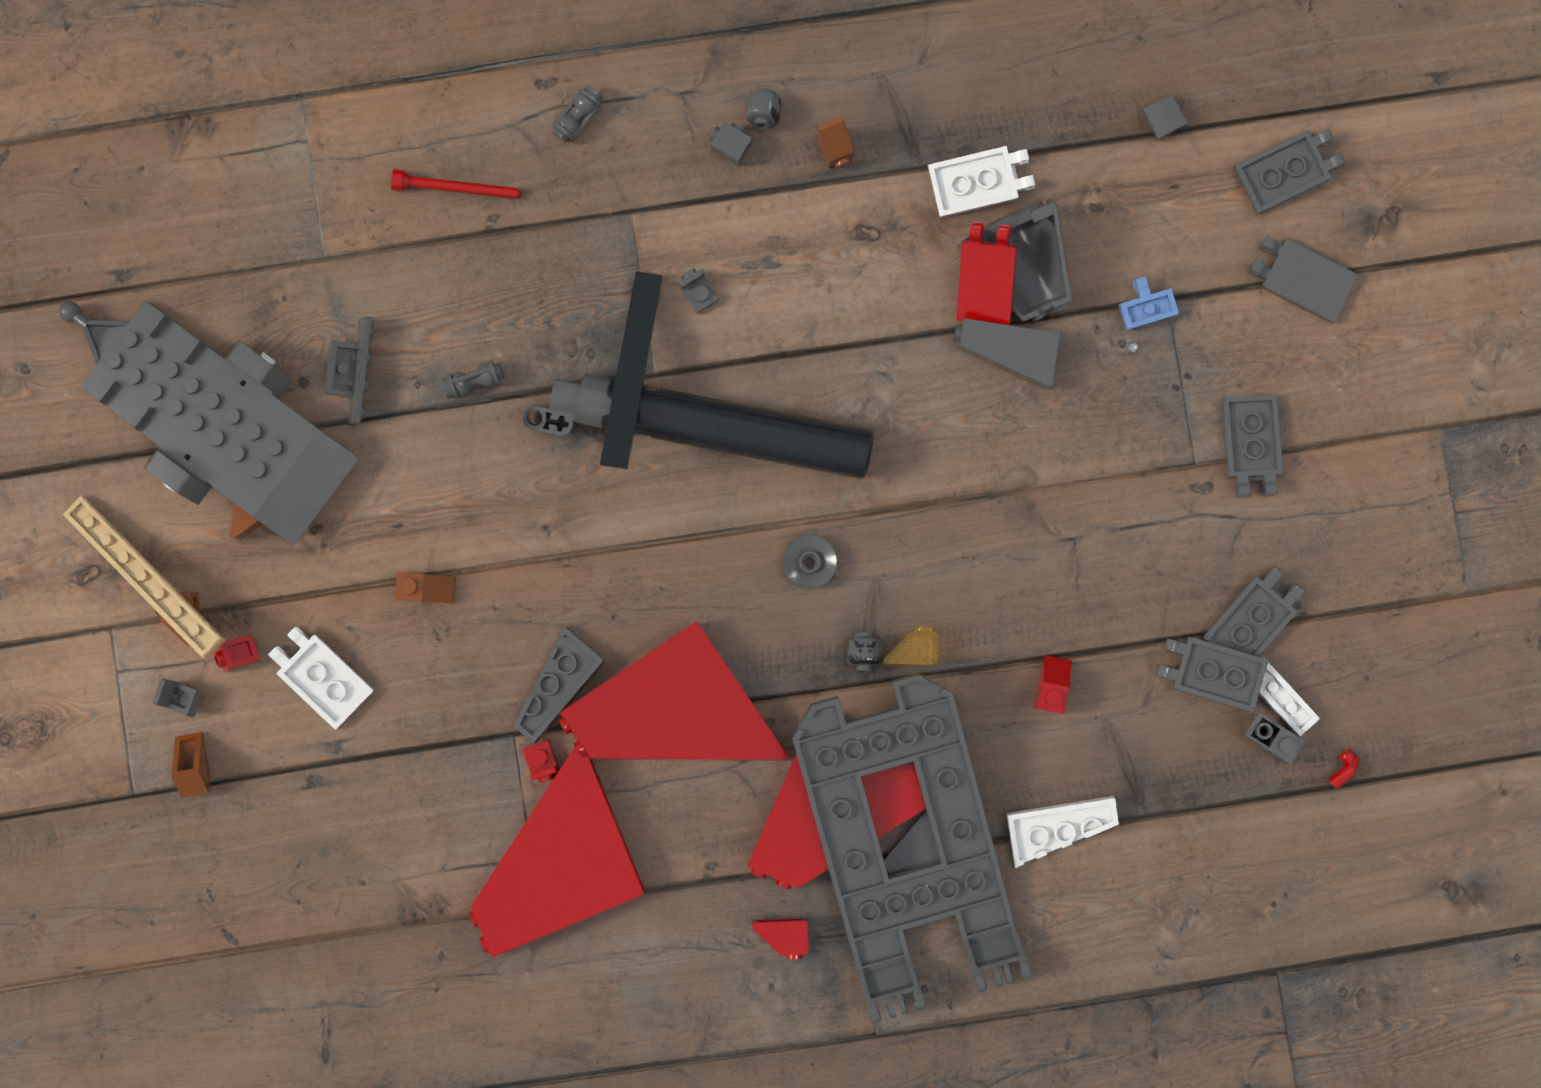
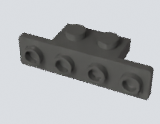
(348, 368)

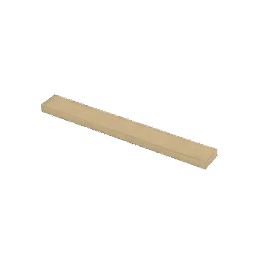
(144, 577)

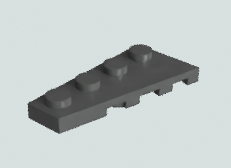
(563, 677)

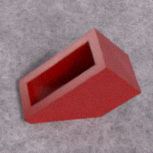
(1053, 685)
(785, 935)

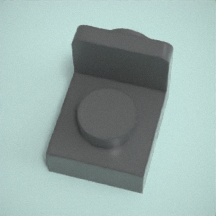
(698, 290)

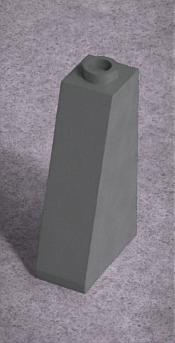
(1014, 349)

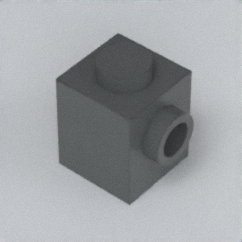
(730, 142)

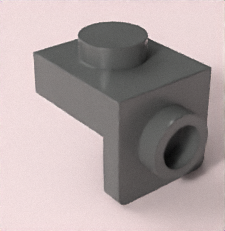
(178, 697)

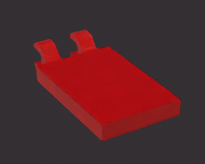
(987, 277)

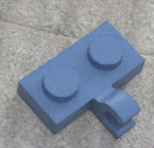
(1147, 306)

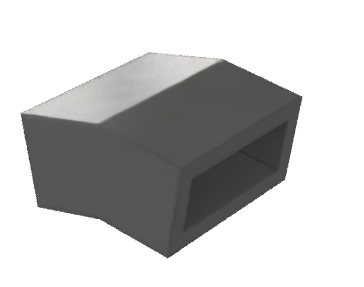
(1165, 117)

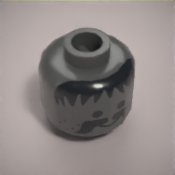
(763, 108)
(864, 652)

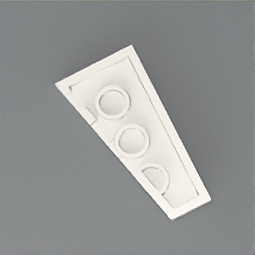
(1056, 826)

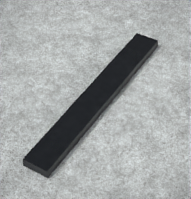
(631, 371)

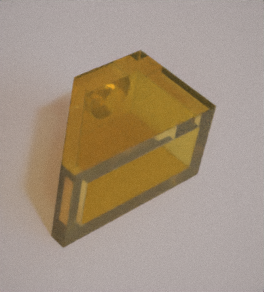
(915, 648)

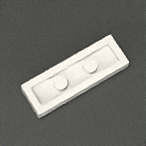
(1286, 702)

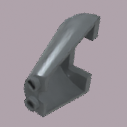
(1040, 259)

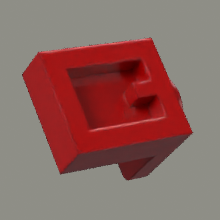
(236, 653)
(541, 761)

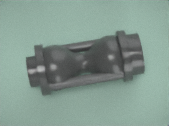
(586, 104)
(460, 383)

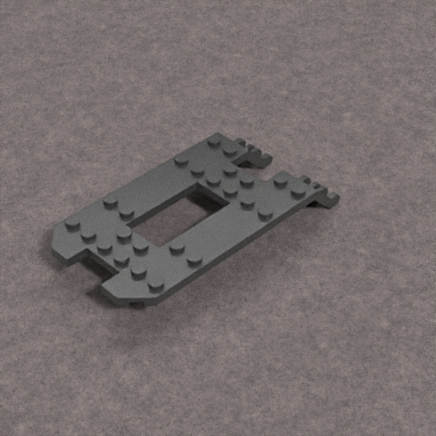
(961, 884)

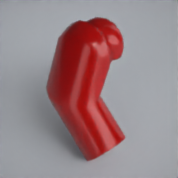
(1348, 770)

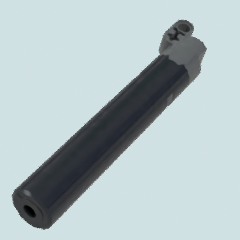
(714, 426)

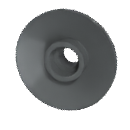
(812, 547)

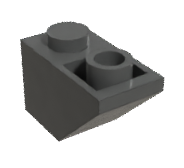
(1274, 739)

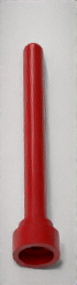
(402, 180)

